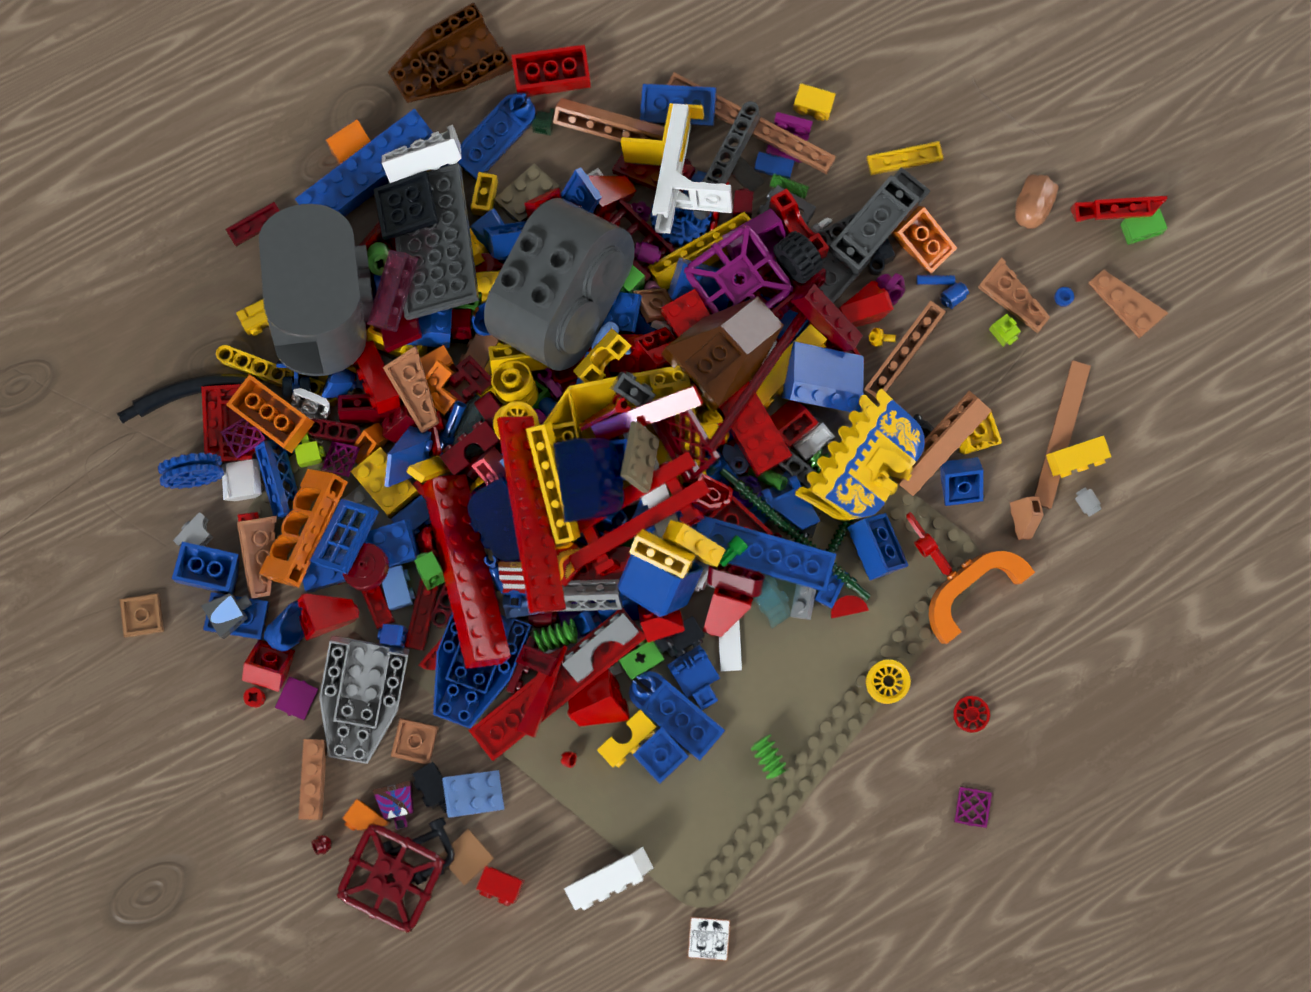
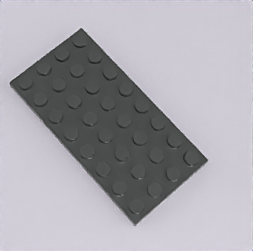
(444, 251)

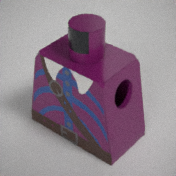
(396, 802)

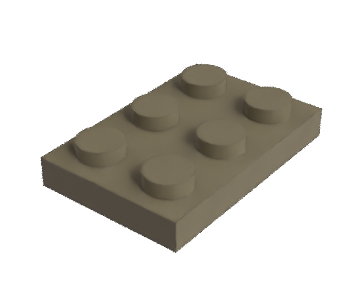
(526, 187)
(640, 457)

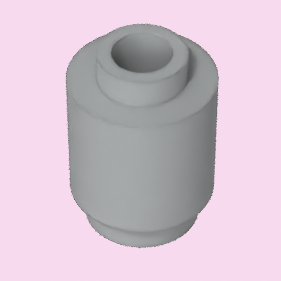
(1088, 501)

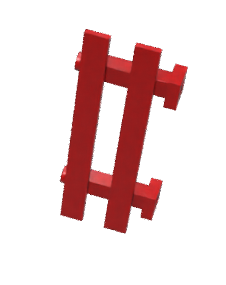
(679, 501)

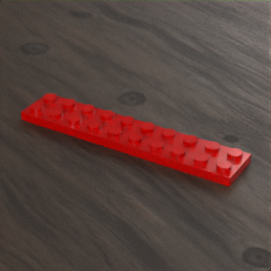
(530, 518)
(499, 729)

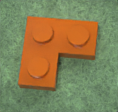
(436, 379)

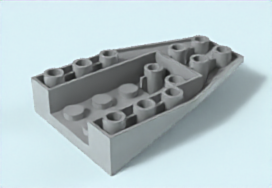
(360, 695)

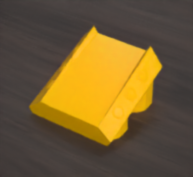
(983, 437)

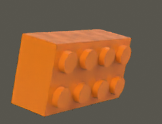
(270, 413)

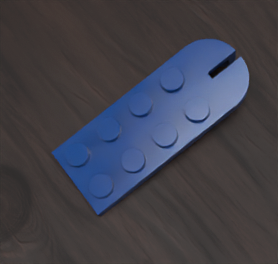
(496, 134)
(675, 714)

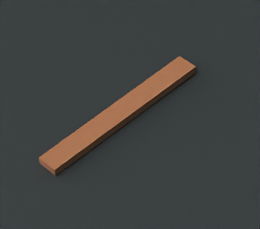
(1062, 429)

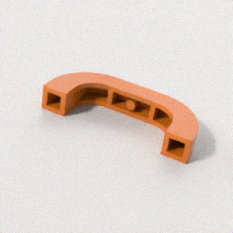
(941, 602)

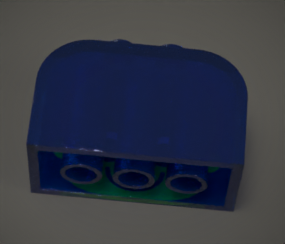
(589, 478)
(493, 517)

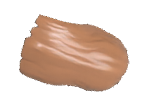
(1035, 201)

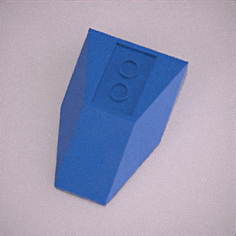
(465, 693)

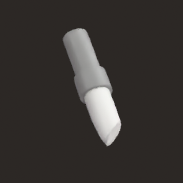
(822, 224)

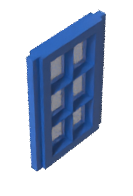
(344, 536)

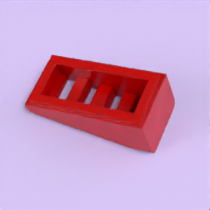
(534, 203)

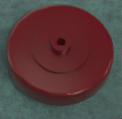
(368, 568)

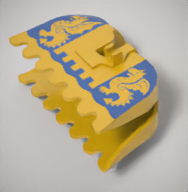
(878, 444)

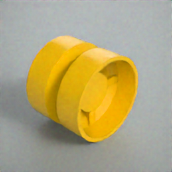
(514, 382)

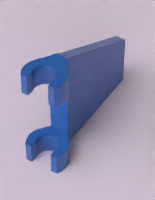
(791, 506)

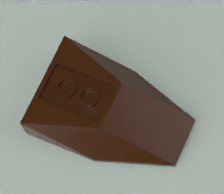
(450, 58)
(725, 349)

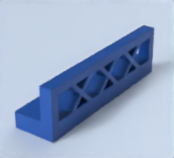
(274, 478)

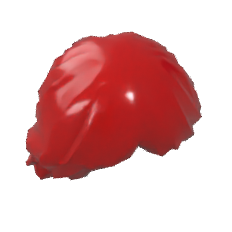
(426, 541)

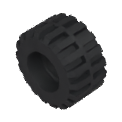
(798, 257)

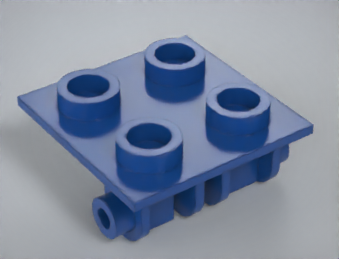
(693, 670)

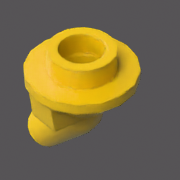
(877, 337)

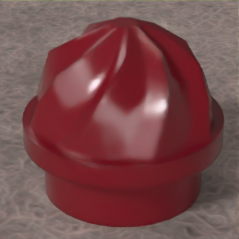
(321, 844)

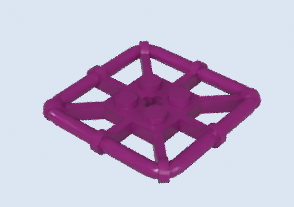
(739, 266)

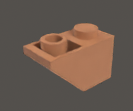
(1027, 516)

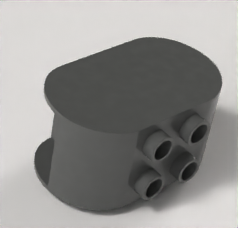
(559, 283)
(315, 289)

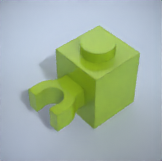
(1005, 330)
(309, 452)

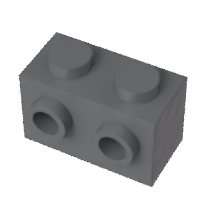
(631, 390)

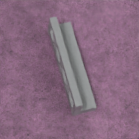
(595, 590)

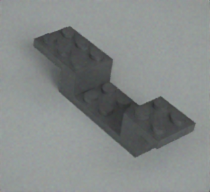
(869, 230)

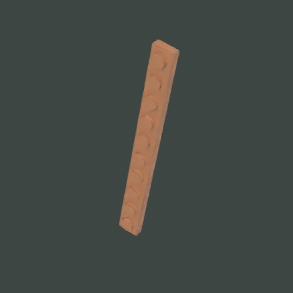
(769, 132)

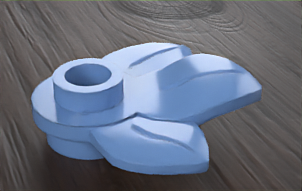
(734, 455)

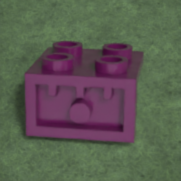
(794, 125)

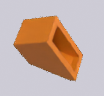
(369, 442)
(361, 815)

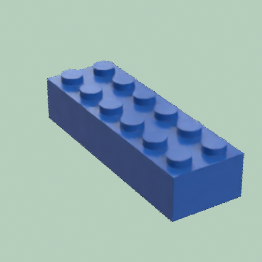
(394, 539)

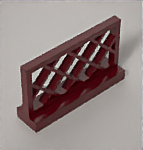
(675, 442)

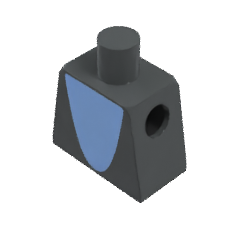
(227, 613)

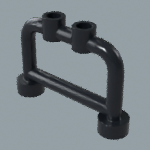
(437, 830)

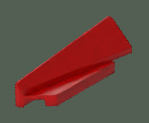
(1117, 208)
(540, 697)

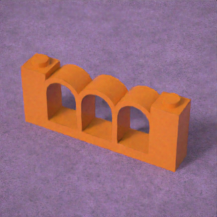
(328, 490)

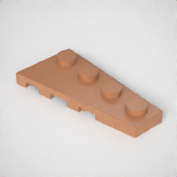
(1008, 291)
(1128, 304)
(411, 385)
(256, 541)

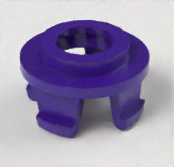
(753, 483)

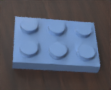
(473, 793)

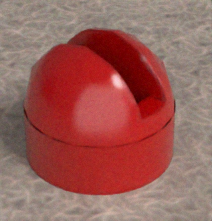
(569, 759)

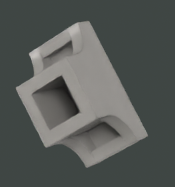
(194, 532)

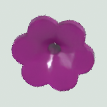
(645, 210)

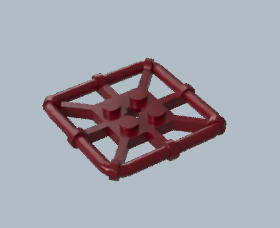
(392, 890)

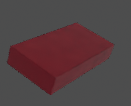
(537, 660)

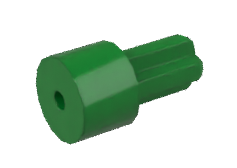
(736, 547)

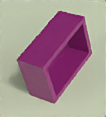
(768, 228)

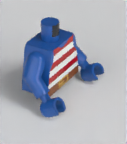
(508, 579)

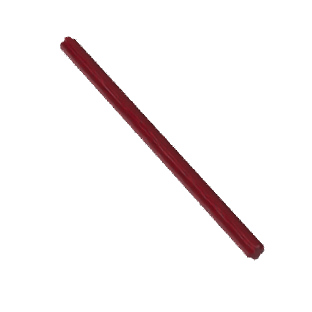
(755, 383)

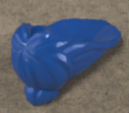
(285, 629)

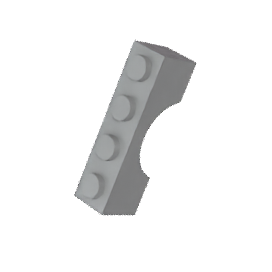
(580, 663)

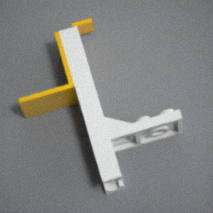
(671, 154)

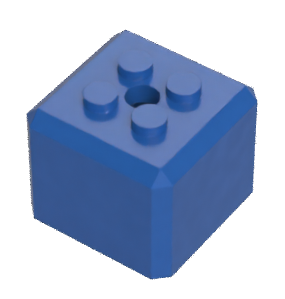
(656, 587)

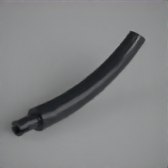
(176, 391)

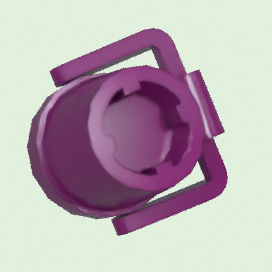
(894, 285)

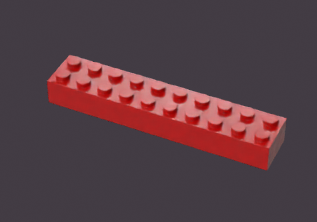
(754, 427)
(465, 573)

